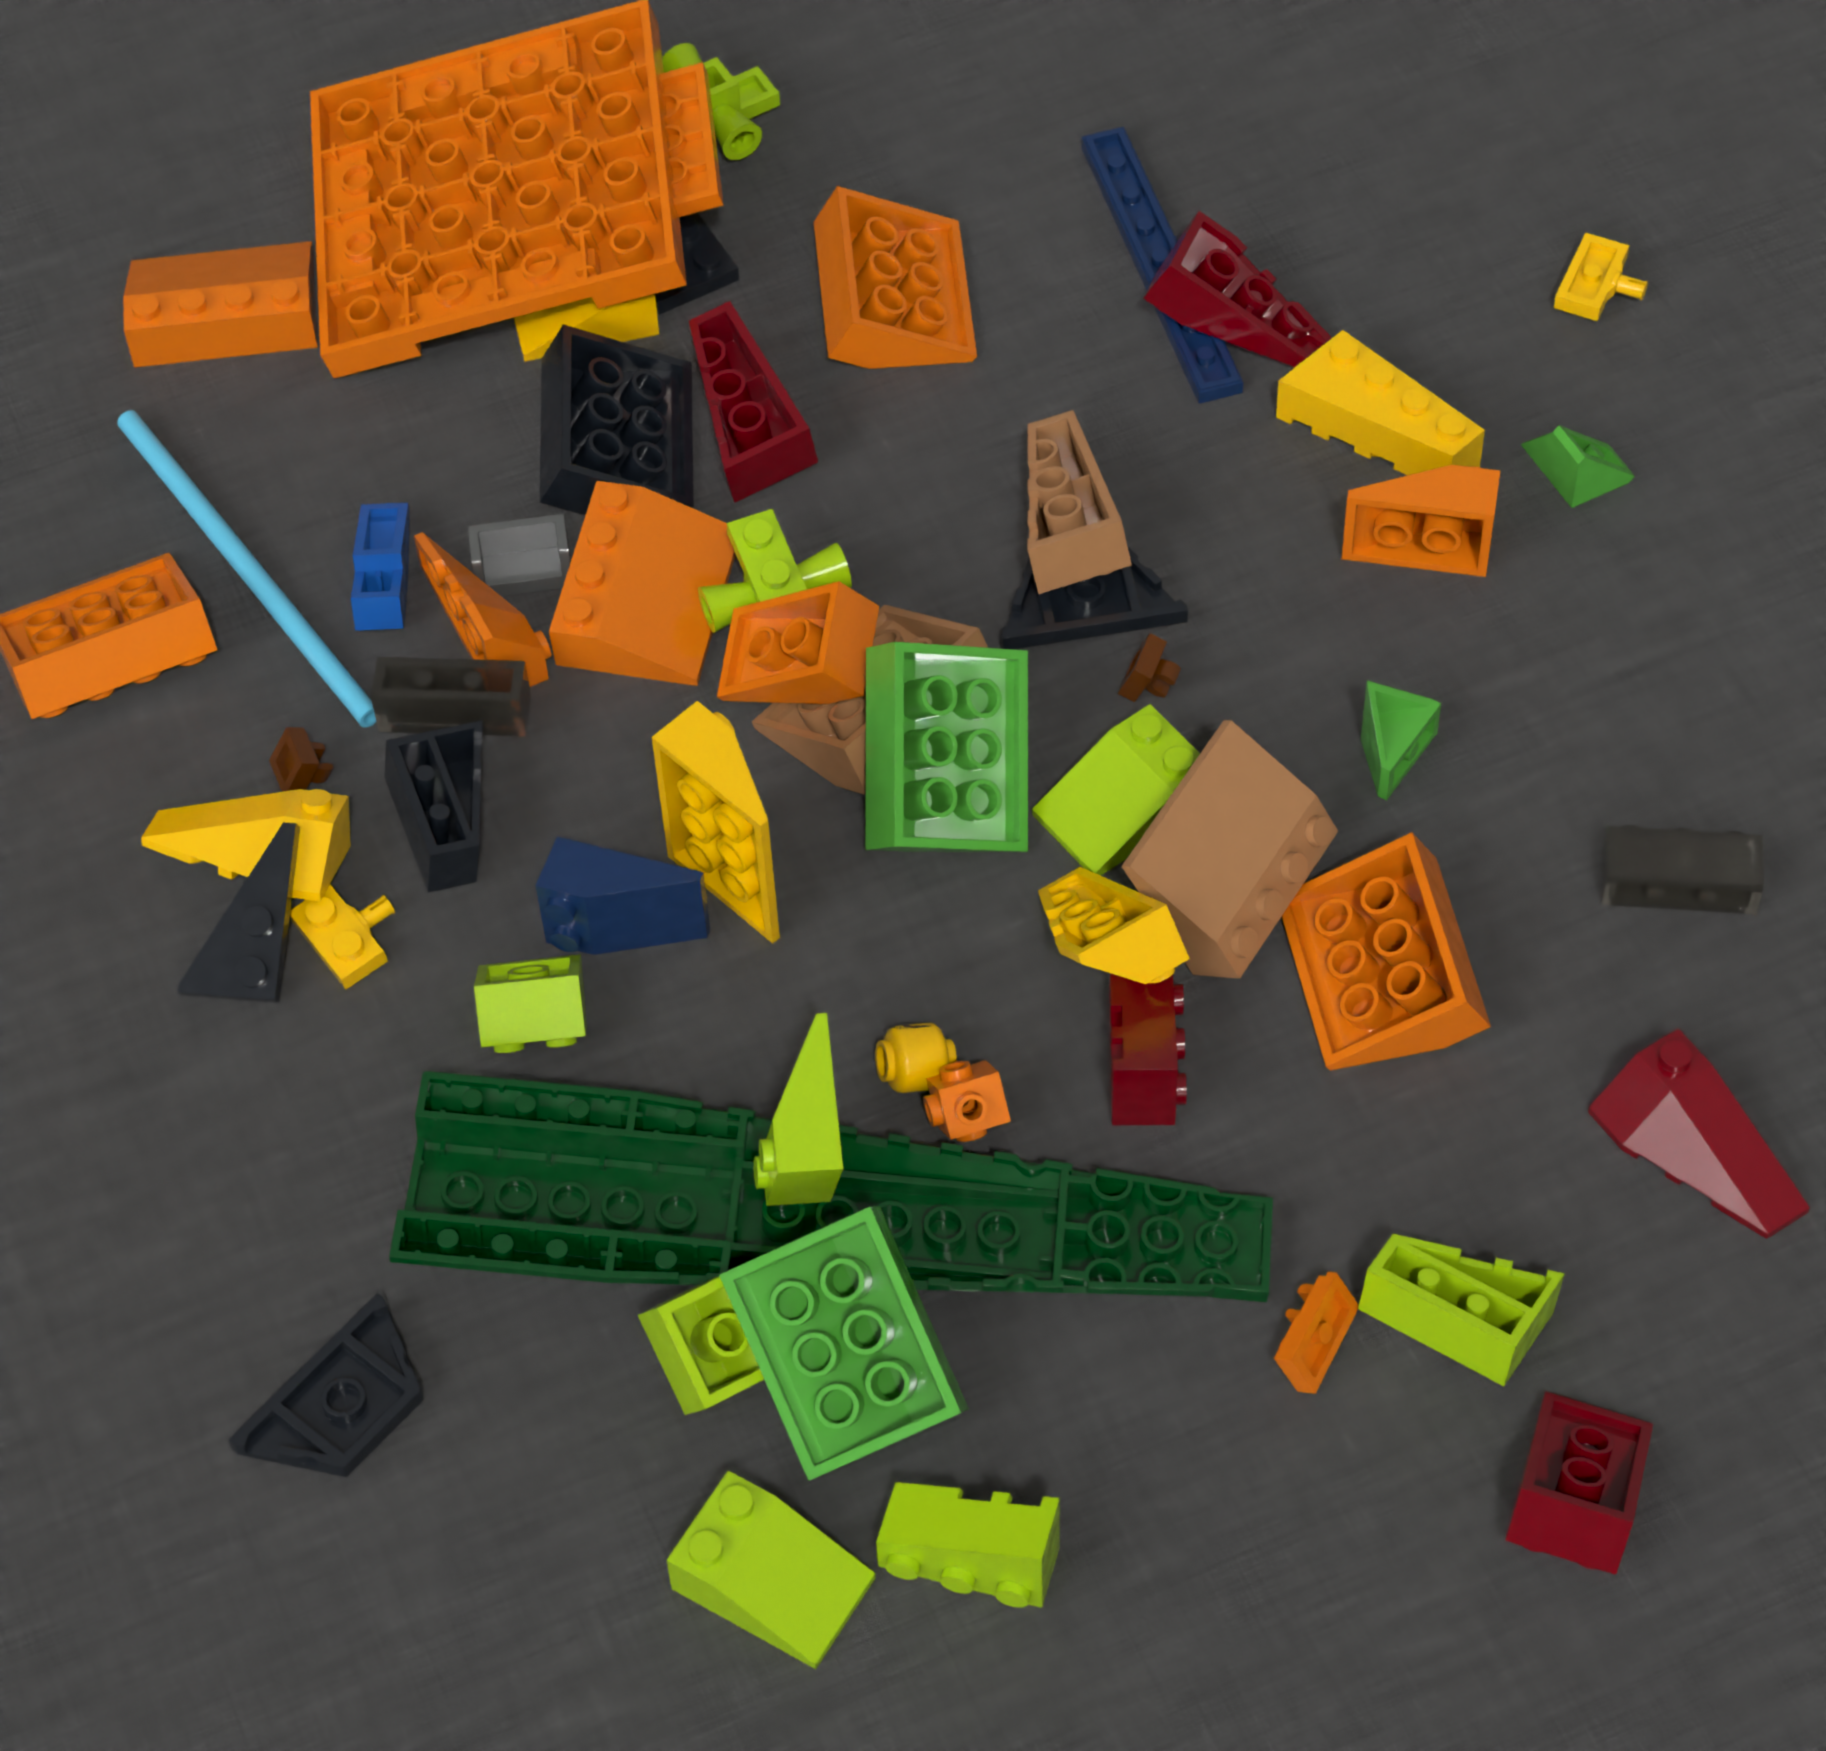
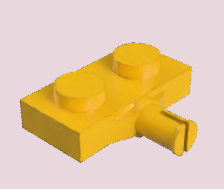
(1596, 277)
(343, 934)

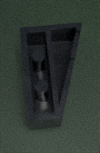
(438, 800)

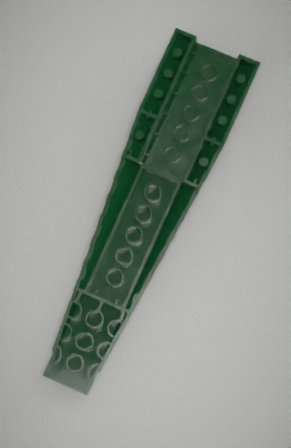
(668, 1195)

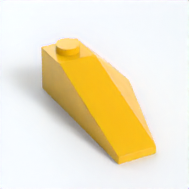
(240, 829)

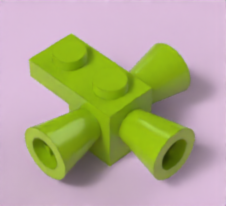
(732, 98)
(768, 569)

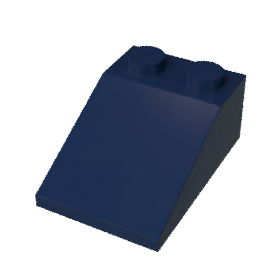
(617, 901)

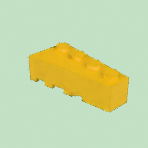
(1377, 408)

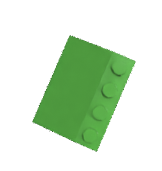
(946, 748)
(843, 1342)

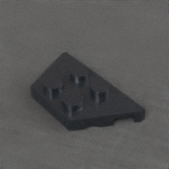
(1090, 608)
(338, 1401)

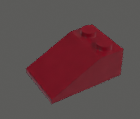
(1580, 1483)

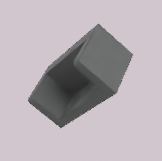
(521, 554)

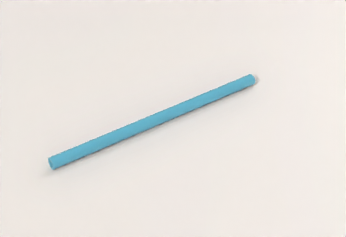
(248, 568)

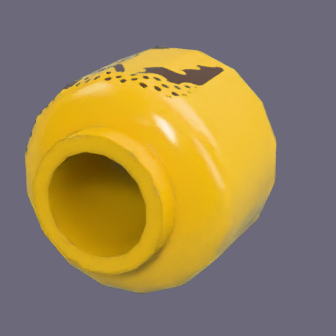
(912, 1055)

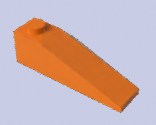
(481, 616)

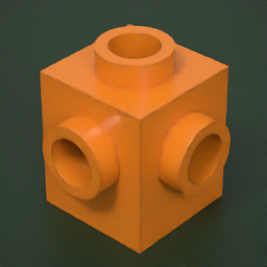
(966, 1100)

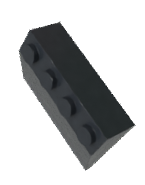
(613, 419)

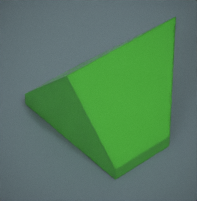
(1578, 464)
(1395, 733)

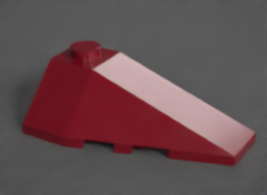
(1222, 294)
(1688, 1122)

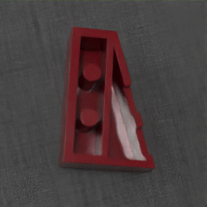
(1146, 1051)

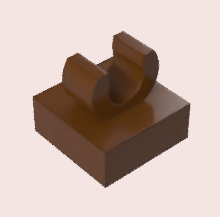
(1149, 671)
(297, 760)

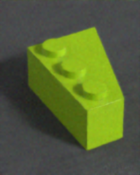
(1460, 1305)

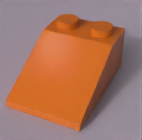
(1424, 520)
(799, 647)

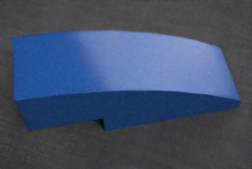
(381, 566)

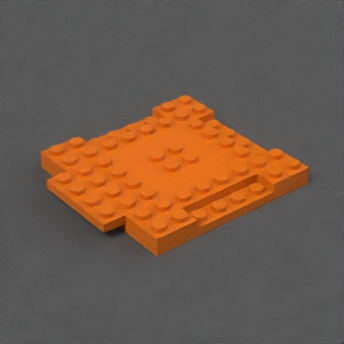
(505, 183)

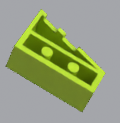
(971, 1542)

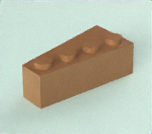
(1070, 511)

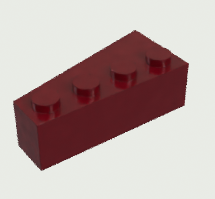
(751, 412)

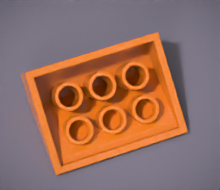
(892, 284)
(220, 304)
(635, 586)
(104, 636)
(1383, 958)

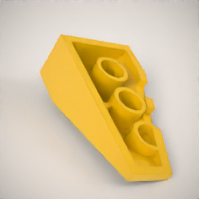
(1112, 927)

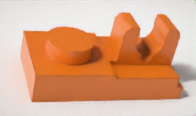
(1316, 1331)

